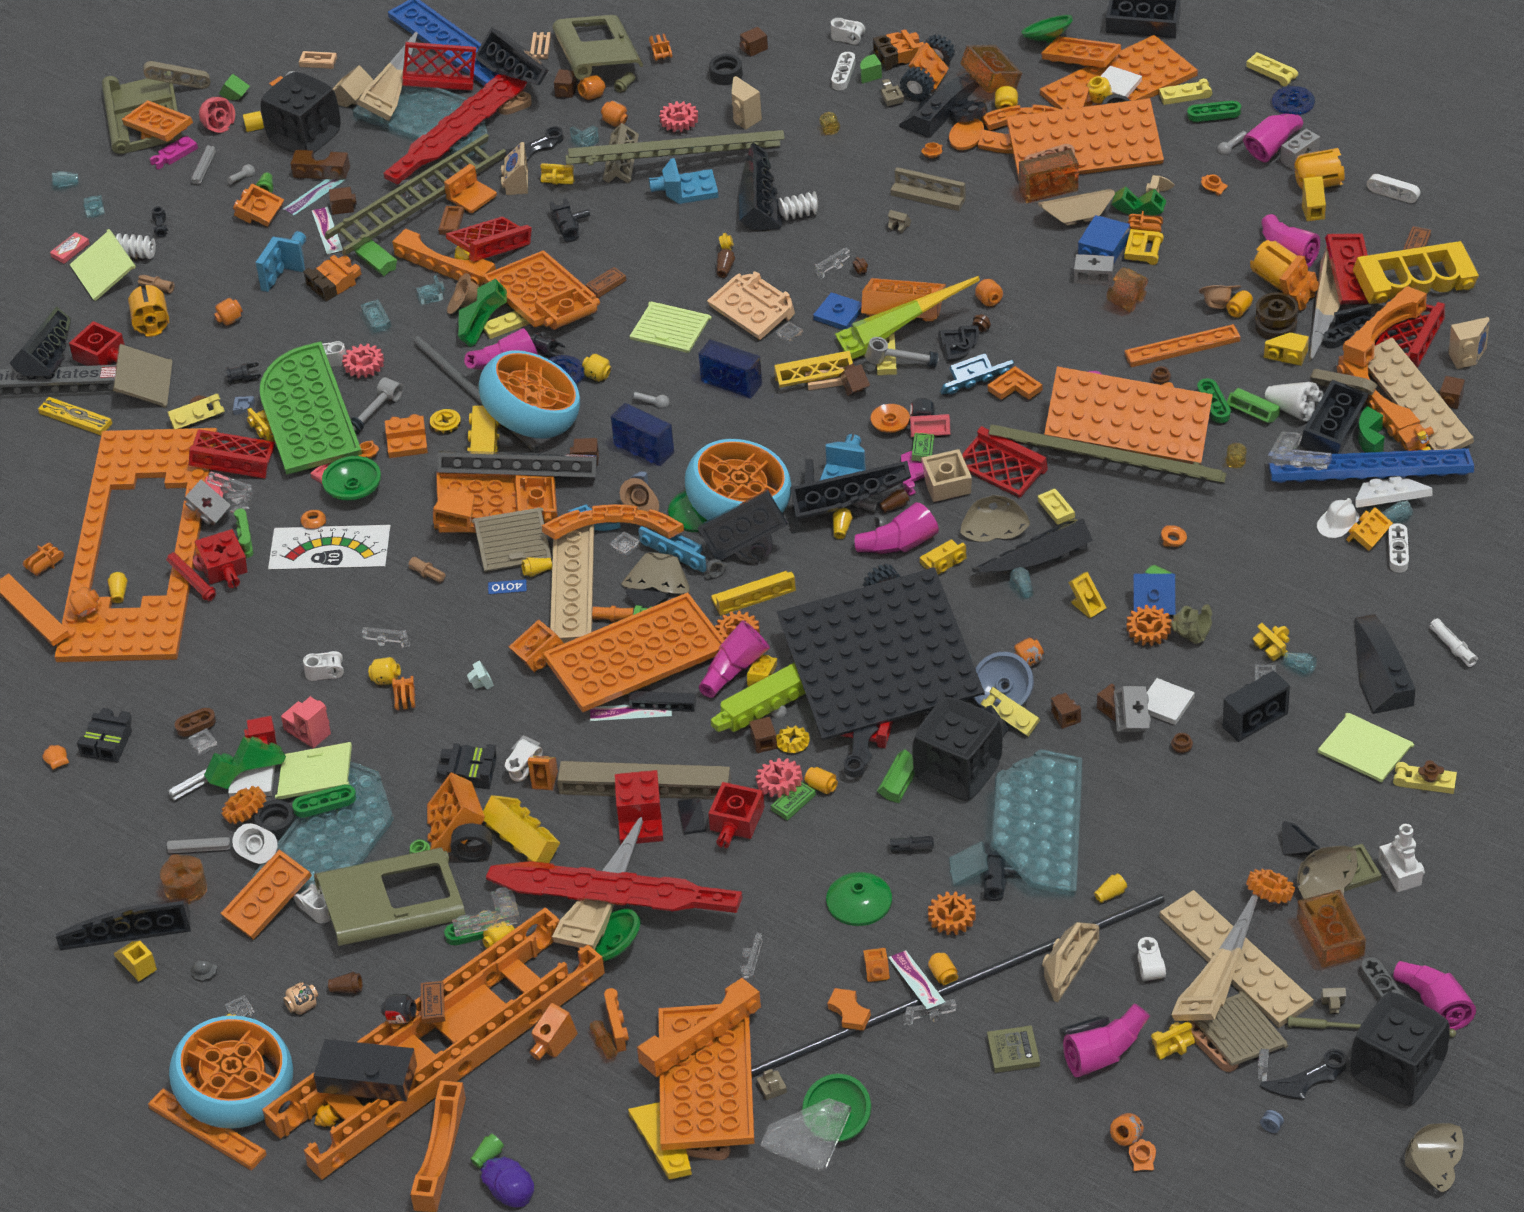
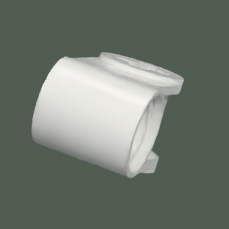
(845, 31)
(335, 353)
(321, 667)
(519, 759)
(313, 904)
(1150, 960)

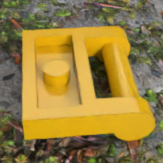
(1137, 246)

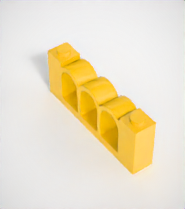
(1379, 289)

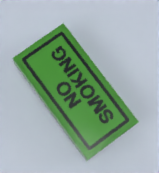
(922, 446)
(789, 805)

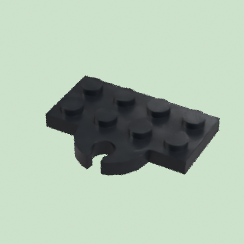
(744, 528)

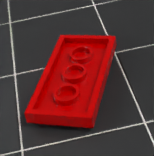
(1343, 253)

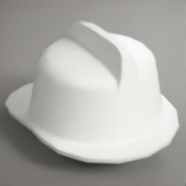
(1338, 519)
(254, 843)

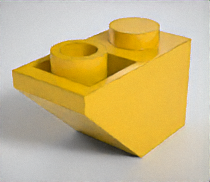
(1313, 198)
(1287, 348)
(137, 959)

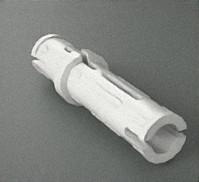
(1458, 648)

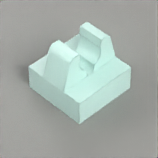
(479, 676)

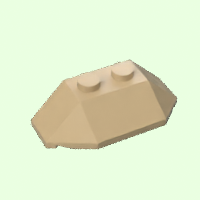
(1078, 207)
(1068, 956)

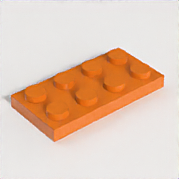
(1081, 52)
(157, 121)
(266, 894)

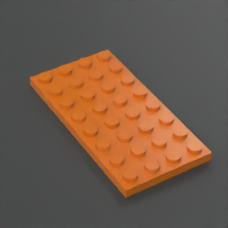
(1148, 58)
(1102, 135)
(1129, 415)
(634, 652)
(709, 1092)

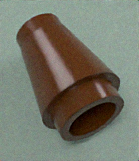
(724, 262)
(894, 500)
(346, 983)

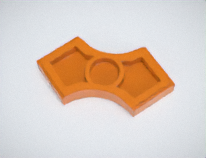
(852, 1013)

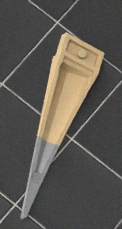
(384, 91)
(1326, 304)
(589, 918)
(1212, 985)

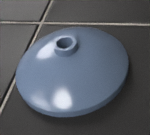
(1002, 669)

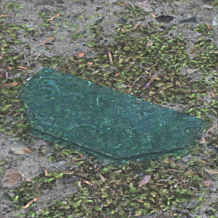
(420, 111)
(1040, 819)
(343, 834)

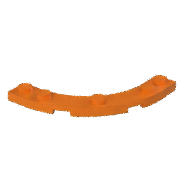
(999, 117)
(1001, 142)
(613, 513)

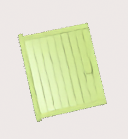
(102, 265)
(670, 327)
(1365, 747)
(314, 770)

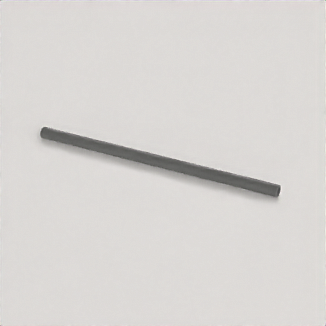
(466, 384)

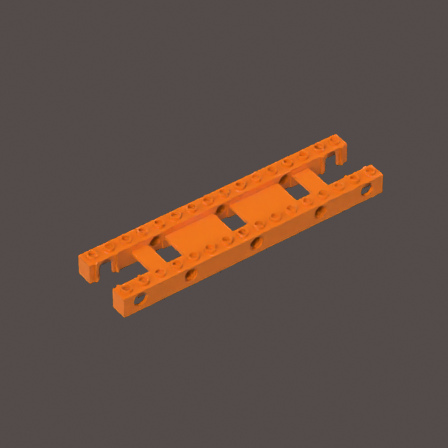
(474, 1023)

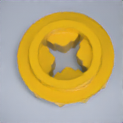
(449, 415)
(798, 744)

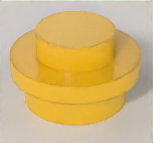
(726, 241)

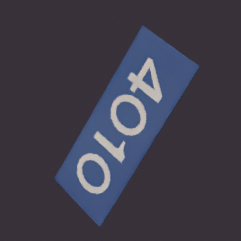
(507, 586)

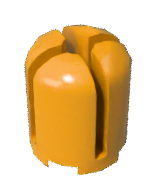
(1320, 163)
(1272, 262)
(141, 310)

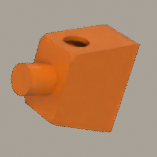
(455, 509)
(552, 1032)

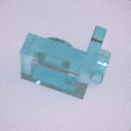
(93, 206)
(431, 292)

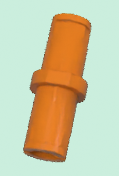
(611, 613)

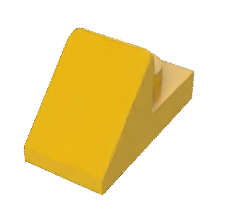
(1087, 597)

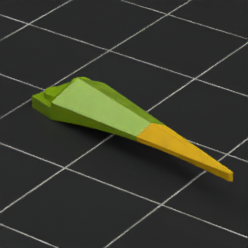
(886, 323)

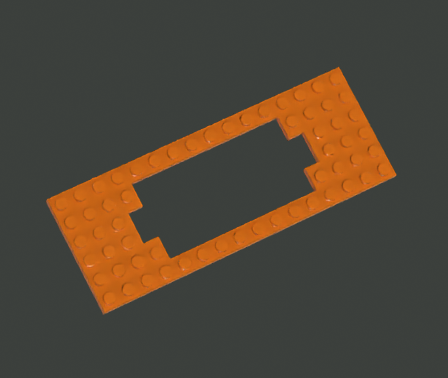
(156, 626)

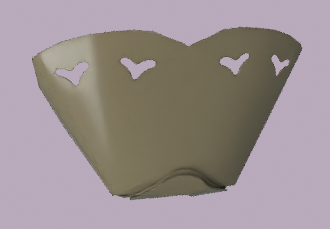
(996, 521)
(656, 570)
(1327, 871)
(1430, 1156)

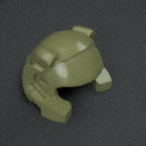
(1191, 624)

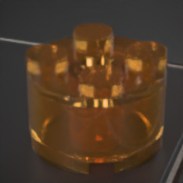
(1127, 289)
(183, 878)

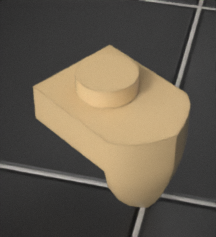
(1159, 184)

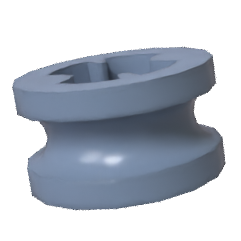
(1271, 1121)

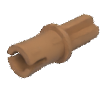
(163, 285)
(426, 569)

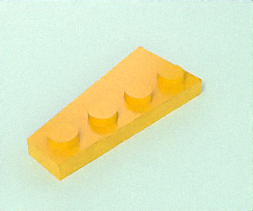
(647, 1119)

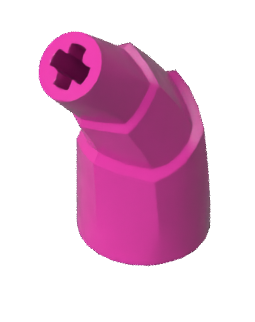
(1270, 134)
(1294, 239)
(516, 341)
(902, 534)
(734, 654)
(1438, 992)
(1103, 1045)

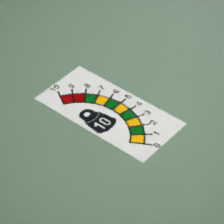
(329, 547)

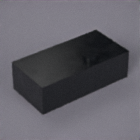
(1143, 17)
(1334, 418)
(365, 1070)

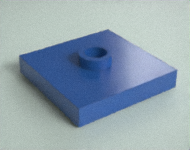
(838, 311)
(1155, 590)

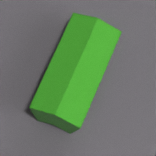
(376, 257)
(1253, 405)
(898, 777)

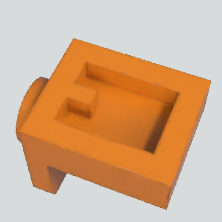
(876, 964)

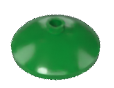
(1048, 28)
(351, 478)
(683, 511)
(859, 899)
(619, 934)
(847, 1091)

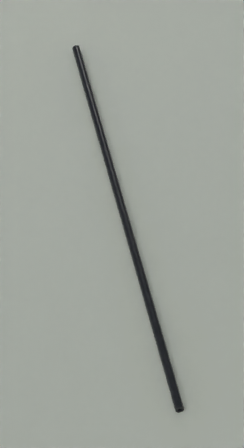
(943, 990)

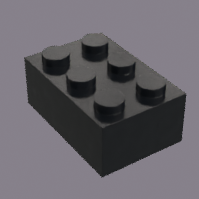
(1255, 706)

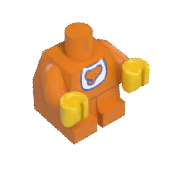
(1415, 437)

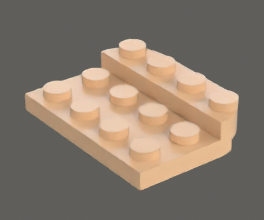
(752, 304)

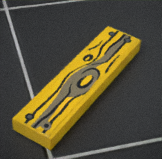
(75, 416)

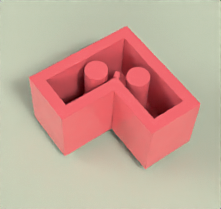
(307, 721)

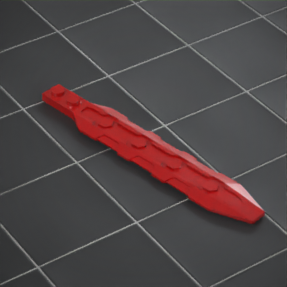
(455, 126)
(612, 887)

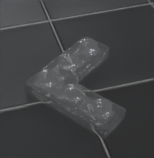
(1285, 453)
(505, 914)

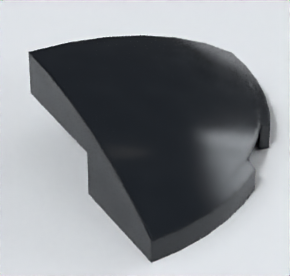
(958, 342)

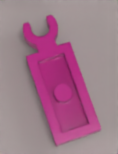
(174, 152)

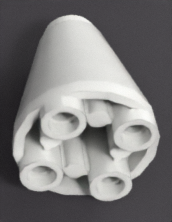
(1295, 398)

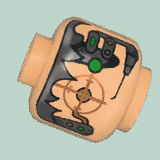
(300, 998)

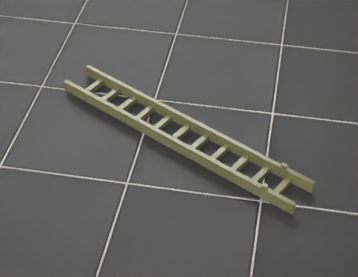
(672, 147)
(408, 186)
(1193, 470)

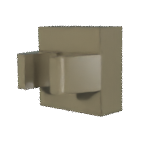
(898, 218)
(1333, 998)
(771, 1084)

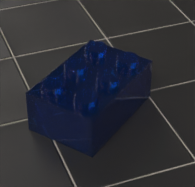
(730, 368)
(642, 434)

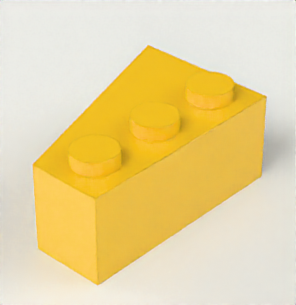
(484, 430)

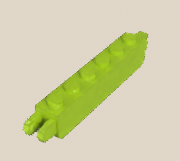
(759, 699)

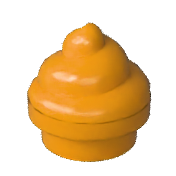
(326, 1116)

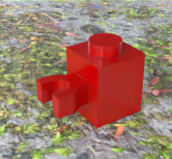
(262, 729)

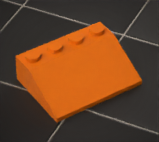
(886, 294)

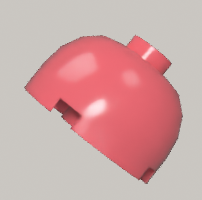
(217, 114)

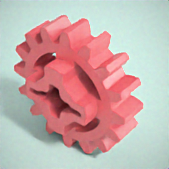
(677, 116)
(363, 360)
(779, 777)

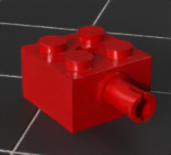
(96, 345)
(221, 557)
(735, 812)

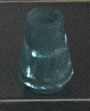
(64, 179)
(1398, 511)
(1021, 580)
(1301, 661)

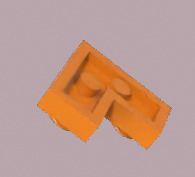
(1015, 381)

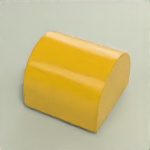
(253, 121)

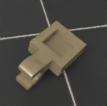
(891, 94)

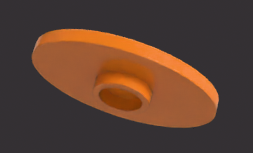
(965, 134)

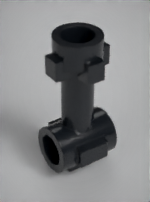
(159, 216)

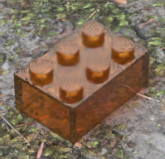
(990, 67)
(1048, 176)
(1331, 928)

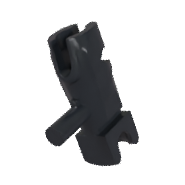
(567, 220)
(995, 875)

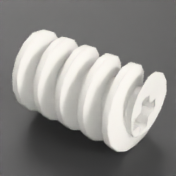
(799, 205)
(138, 247)

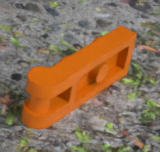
(616, 1019)

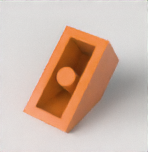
(542, 772)

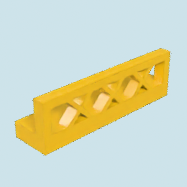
(798, 368)
(754, 592)

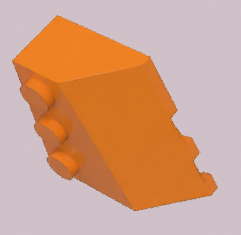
(450, 807)

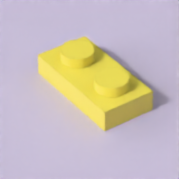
(1056, 506)

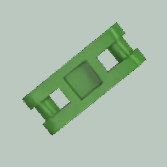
(243, 532)

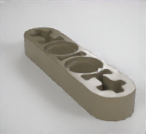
(176, 78)
(1324, 378)

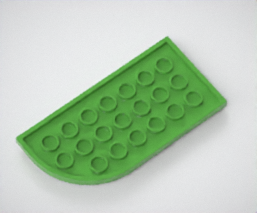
(306, 410)

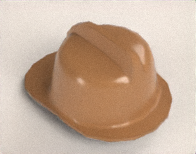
(464, 294)
(1217, 295)
(639, 494)

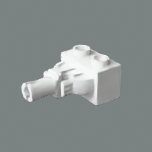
(1400, 861)

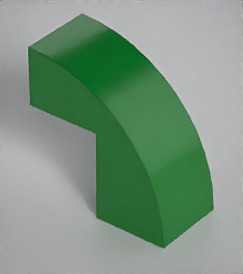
(1151, 202)
(1369, 427)

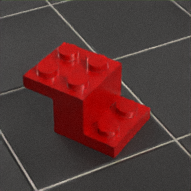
(636, 798)

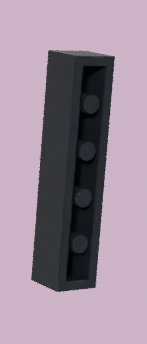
(662, 701)

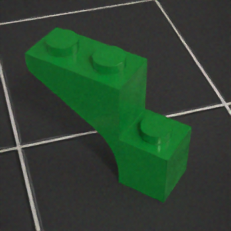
(474, 316)
(250, 755)

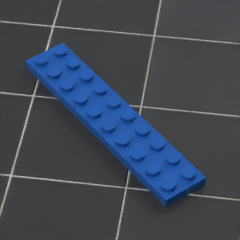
(436, 29)
(1381, 465)

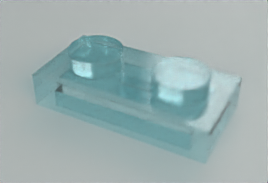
(376, 315)

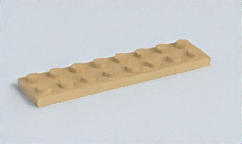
(1411, 390)
(573, 584)
(1254, 974)

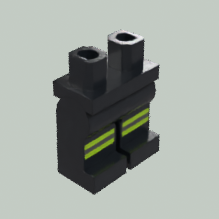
(106, 734)
(469, 763)

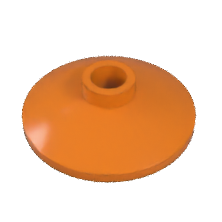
(890, 418)

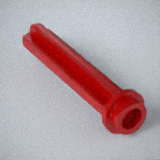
(208, 593)

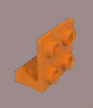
(466, 191)

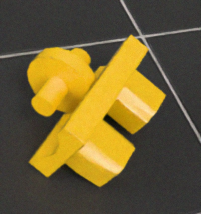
(557, 173)
(1274, 639)
(1174, 1040)

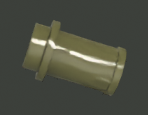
(622, 84)

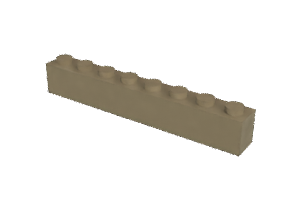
(673, 780)

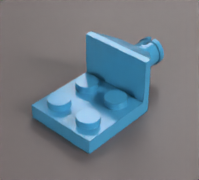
(686, 186)
(280, 255)
(844, 458)

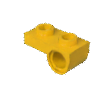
(761, 669)

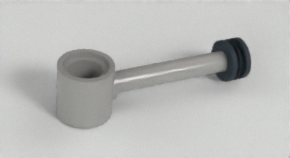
(878, 350)
(387, 390)

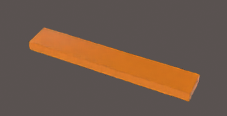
(1182, 345)
(32, 610)
(222, 1139)

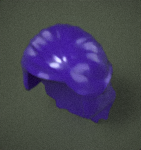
(507, 1181)

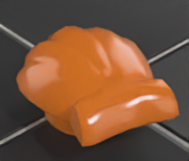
(932, 150)
(1213, 184)
(369, 449)
(55, 756)
(1142, 1155)

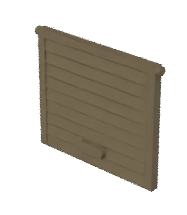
(142, 375)
(511, 538)
(1241, 1030)

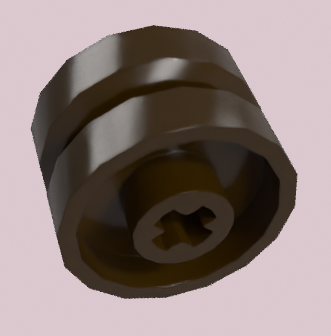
(1276, 315)

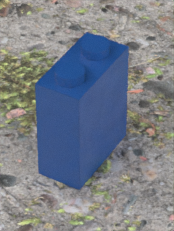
(1104, 237)

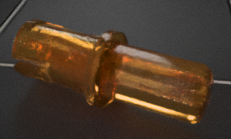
(603, 1039)

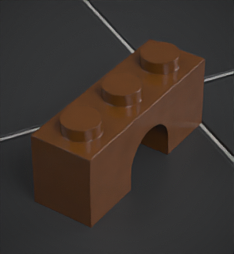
(333, 167)

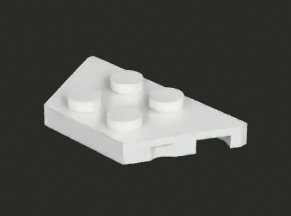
(1390, 490)

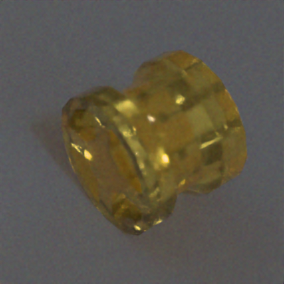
(829, 123)
(1236, 455)

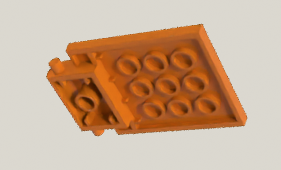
(544, 291)
(501, 494)

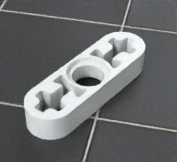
(845, 76)
(1409, 194)
(1393, 553)

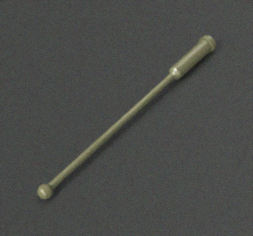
(1322, 1023)

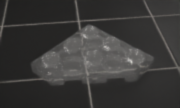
(808, 1134)

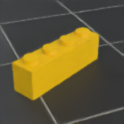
(520, 829)

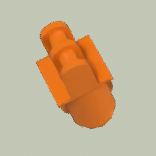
(660, 49)
(1145, 222)
(43, 559)
(404, 689)

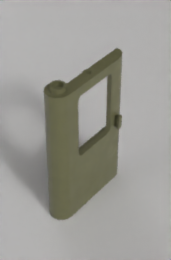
(594, 53)
(124, 99)
(361, 904)

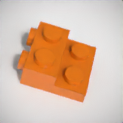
(257, 205)
(1299, 282)
(406, 436)
(533, 643)

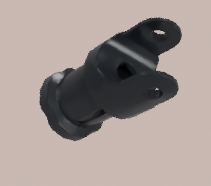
(545, 344)
(241, 372)

